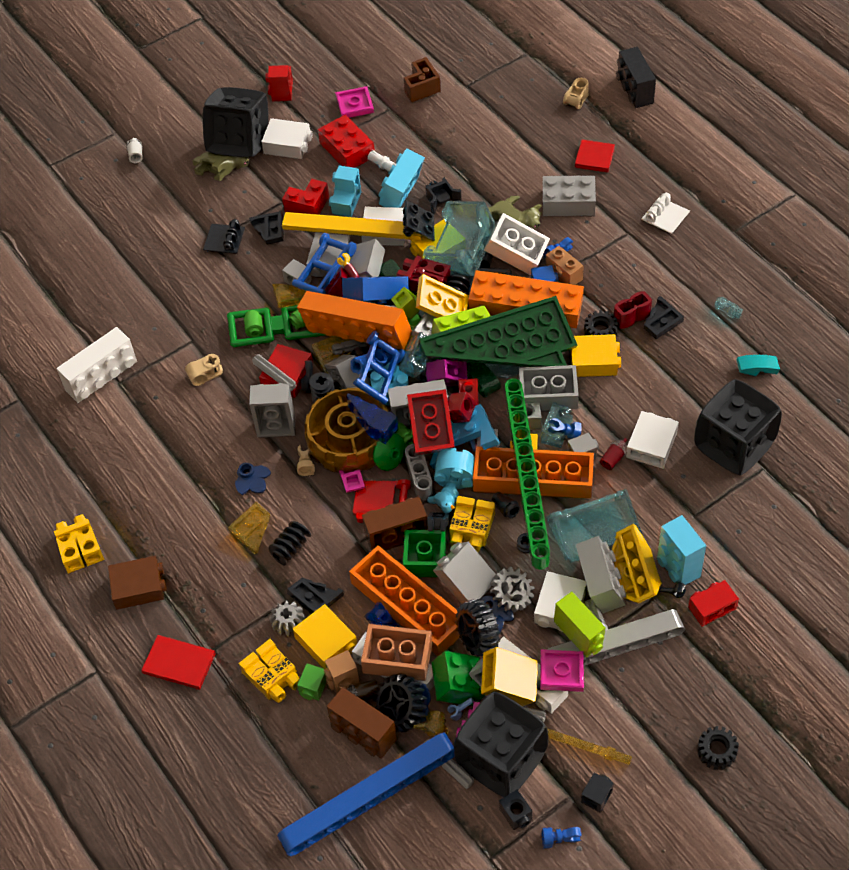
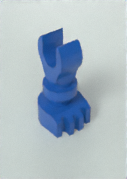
(565, 244)
(572, 431)
(569, 835)

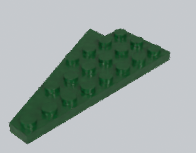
(519, 337)

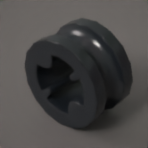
(522, 547)

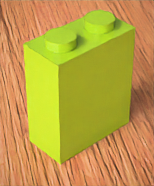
(579, 624)

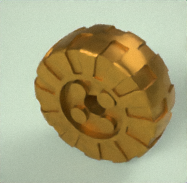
(337, 436)

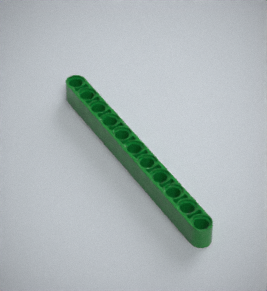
(517, 413)

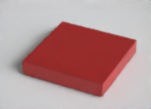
(594, 155)

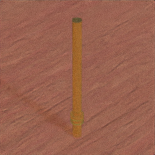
(609, 753)

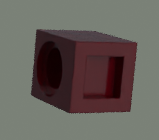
(460, 407)

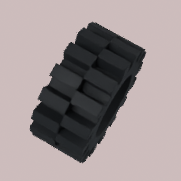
(600, 319)
(720, 736)

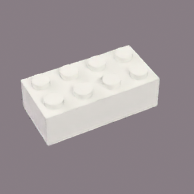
(97, 364)

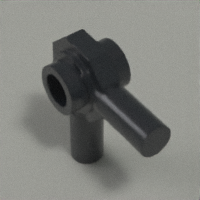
(305, 386)

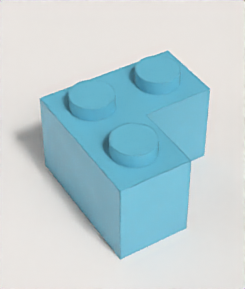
(346, 191)

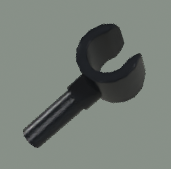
(678, 591)

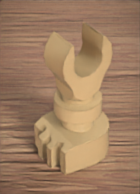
(305, 465)

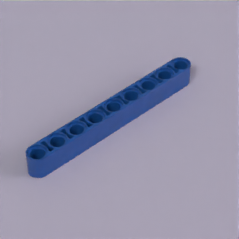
(366, 794)

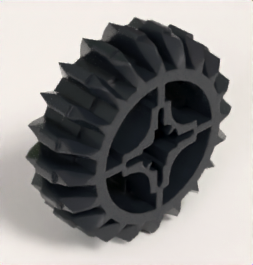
(477, 627)
(393, 692)

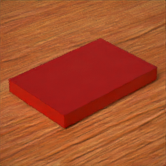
(178, 662)

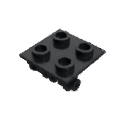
(418, 220)
(224, 237)

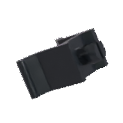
(441, 192)

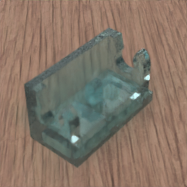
(556, 411)

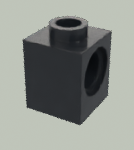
(597, 792)
(515, 801)

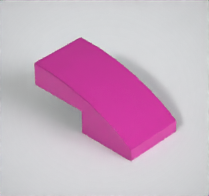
(352, 481)

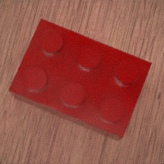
(345, 142)
(430, 422)

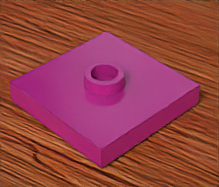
(354, 102)
(561, 670)

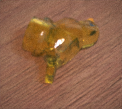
(434, 724)

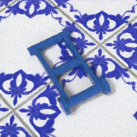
(324, 242)
(374, 341)

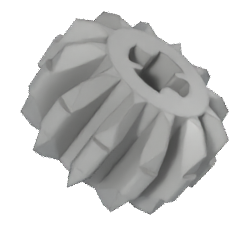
(279, 621)

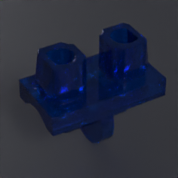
(380, 616)

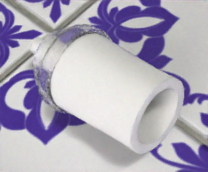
(134, 148)

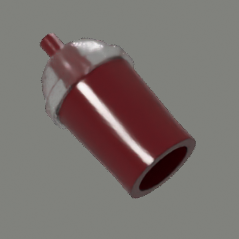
(615, 452)

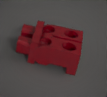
(420, 266)

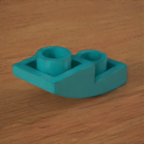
(755, 363)

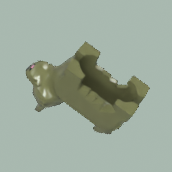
(218, 164)
(529, 217)

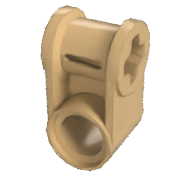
(577, 93)
(202, 370)

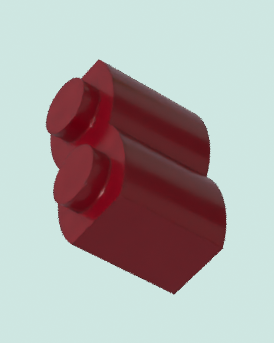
(632, 309)

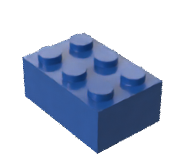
(373, 288)

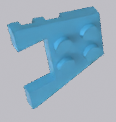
(477, 427)

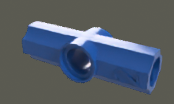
(380, 357)

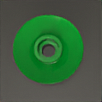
(389, 455)

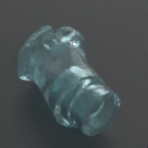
(728, 307)

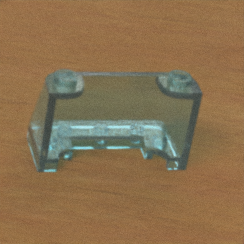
(463, 237)
(592, 519)

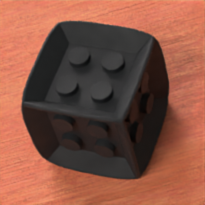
(235, 121)
(737, 426)
(501, 744)

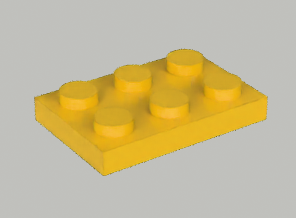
(439, 298)

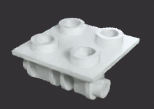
(665, 214)

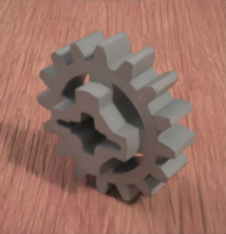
(503, 586)

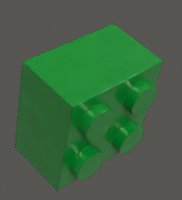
(423, 551)
(453, 679)

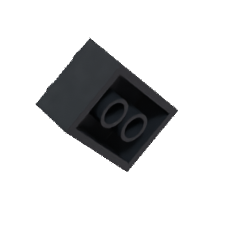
(636, 77)

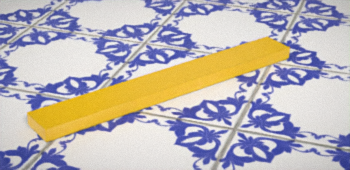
(346, 225)

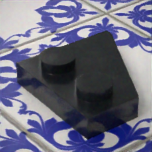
(269, 227)
(662, 318)
(313, 595)

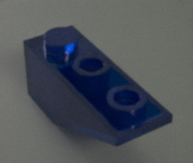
(375, 421)

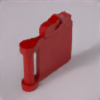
(378, 495)

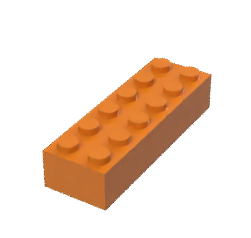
(507, 292)
(354, 319)
(557, 472)
(406, 597)

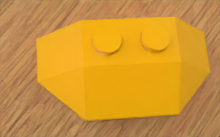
(635, 565)

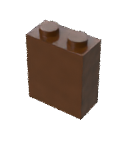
(136, 582)

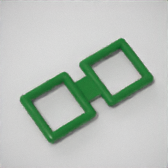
(273, 326)

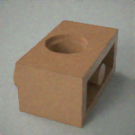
(566, 266)
(341, 672)

